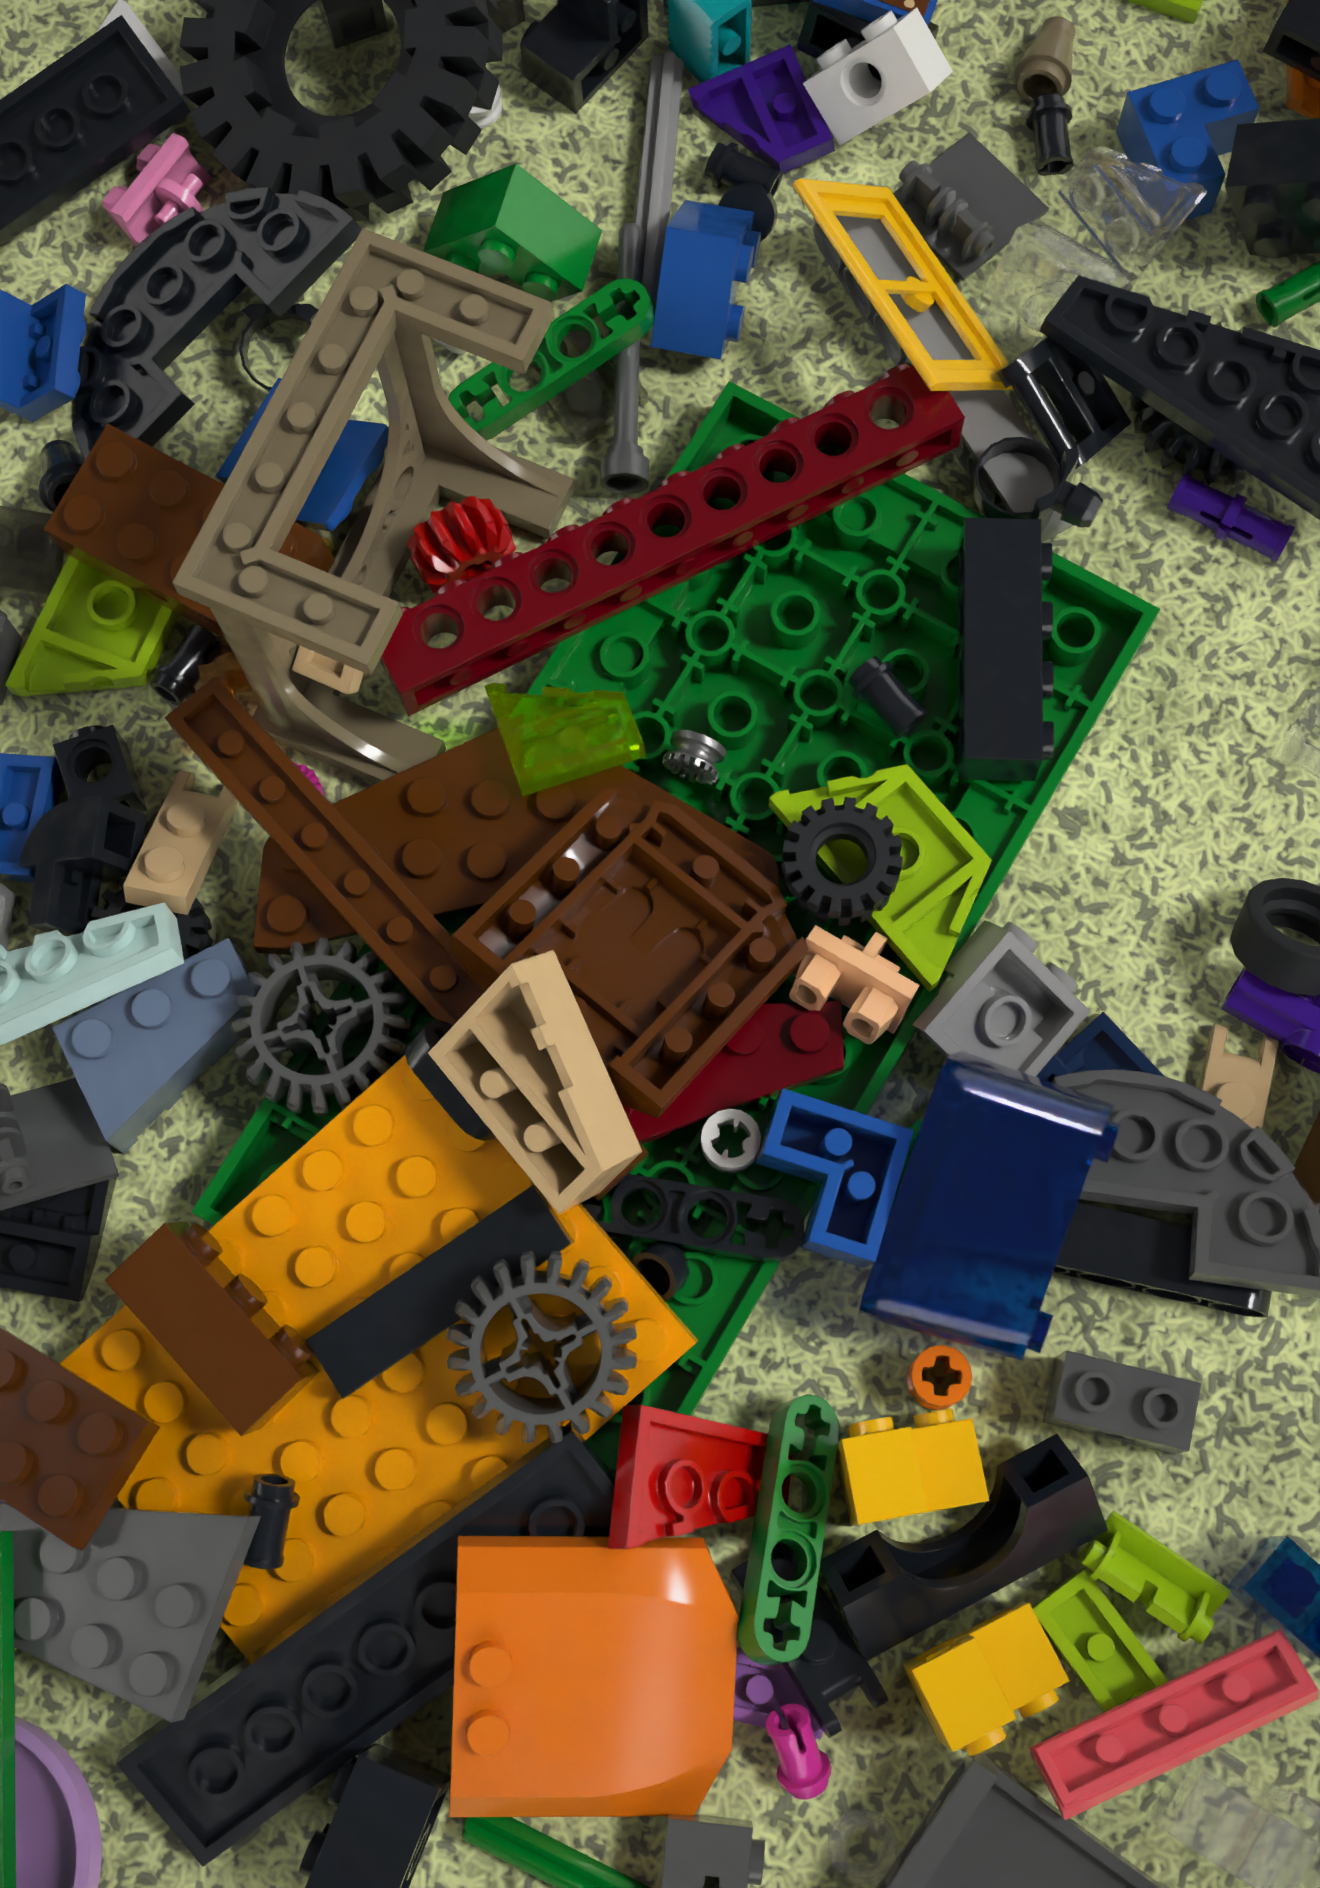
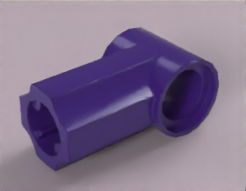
(1280, 1015)

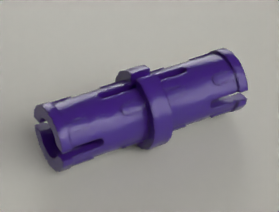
(1230, 517)

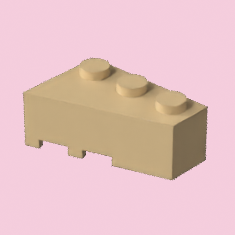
(540, 1082)

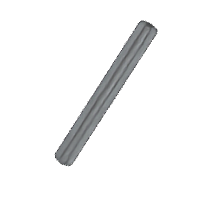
(658, 163)

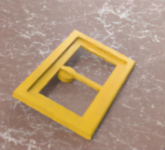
(832, 198)

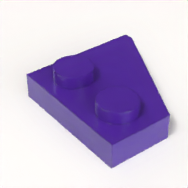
(767, 110)

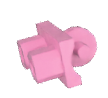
(163, 189)

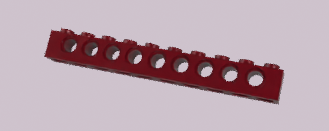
(873, 455)

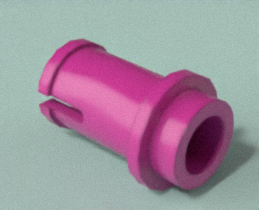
(802, 1765)

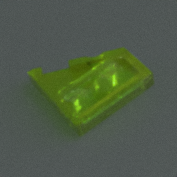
(563, 733)

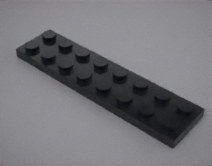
(349, 1662)

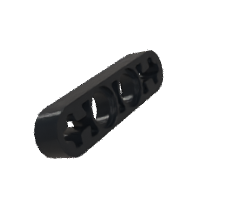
(673, 1227)

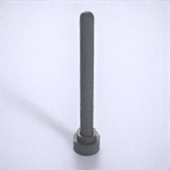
(624, 466)

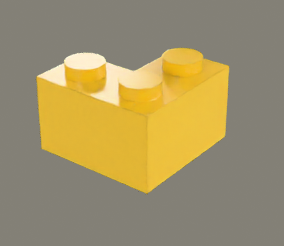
(910, 1470)
(985, 1675)

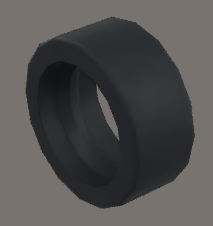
(1268, 951)

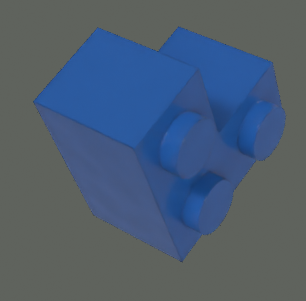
(1188, 125)
(701, 266)
(852, 1160)

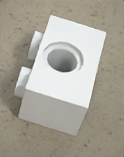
(908, 67)

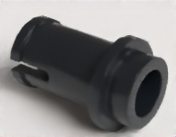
(1049, 122)
(733, 168)
(180, 672)
(887, 696)
(272, 1499)

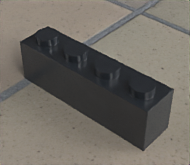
(1001, 650)

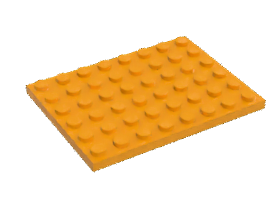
(387, 1461)

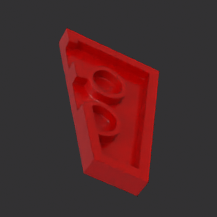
(682, 1475)

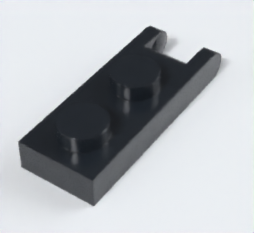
(831, 1659)

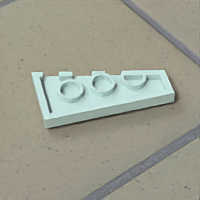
(82, 969)

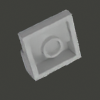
(1003, 1002)

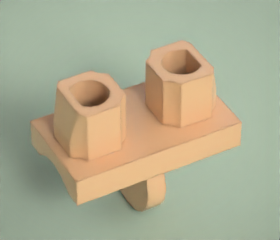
(857, 979)

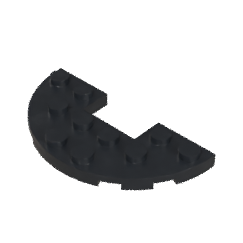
(180, 285)

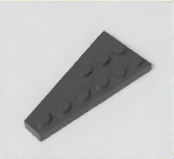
(132, 1605)

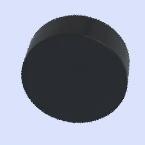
(755, 199)

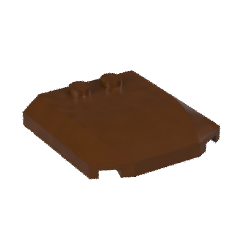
(655, 933)

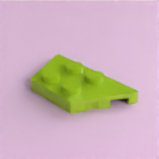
(91, 636)
(938, 869)

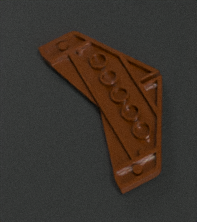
(453, 837)

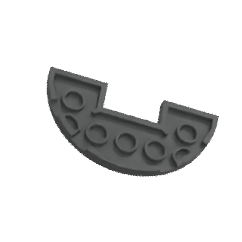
(1203, 1161)

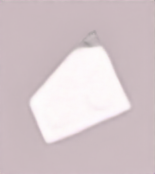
(1128, 205)

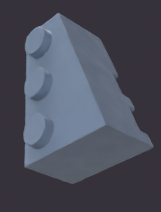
(155, 1040)

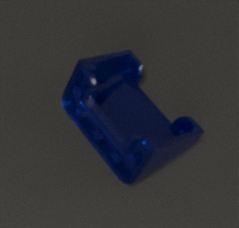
(986, 1206)

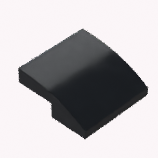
(54, 1241)

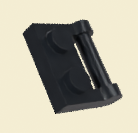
(1078, 392)

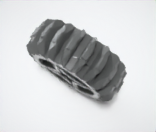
(294, 1033)
(512, 1364)

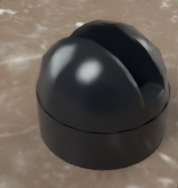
(663, 1268)

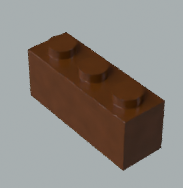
(214, 1324)

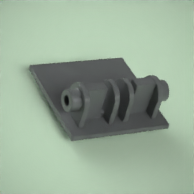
(966, 204)
(49, 1144)

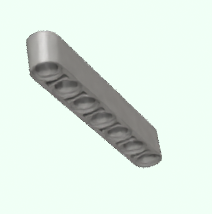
(1006, 480)

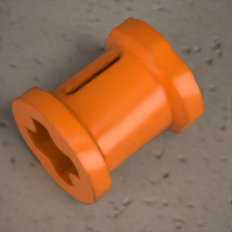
(953, 1364)

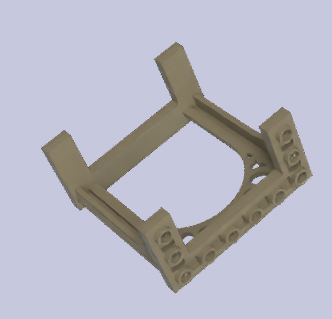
(269, 603)

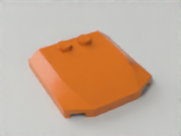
(589, 1677)

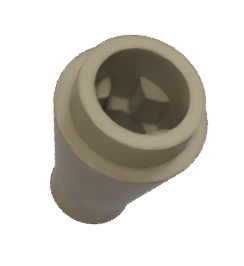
(1048, 61)

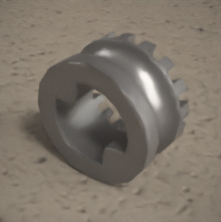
(695, 756)

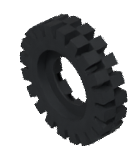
(353, 157)

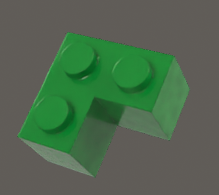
(518, 229)

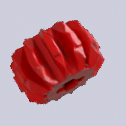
(459, 542)

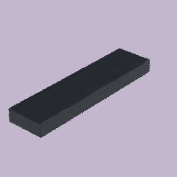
(425, 1297)

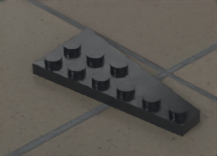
(1229, 388)

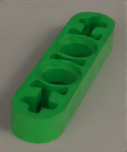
(556, 369)
(800, 1531)

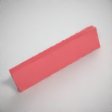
(1173, 1723)

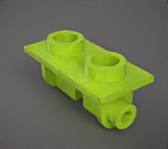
(1156, 1576)

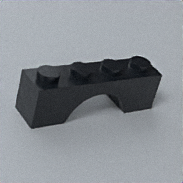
(1032, 1517)

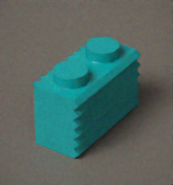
(710, 35)

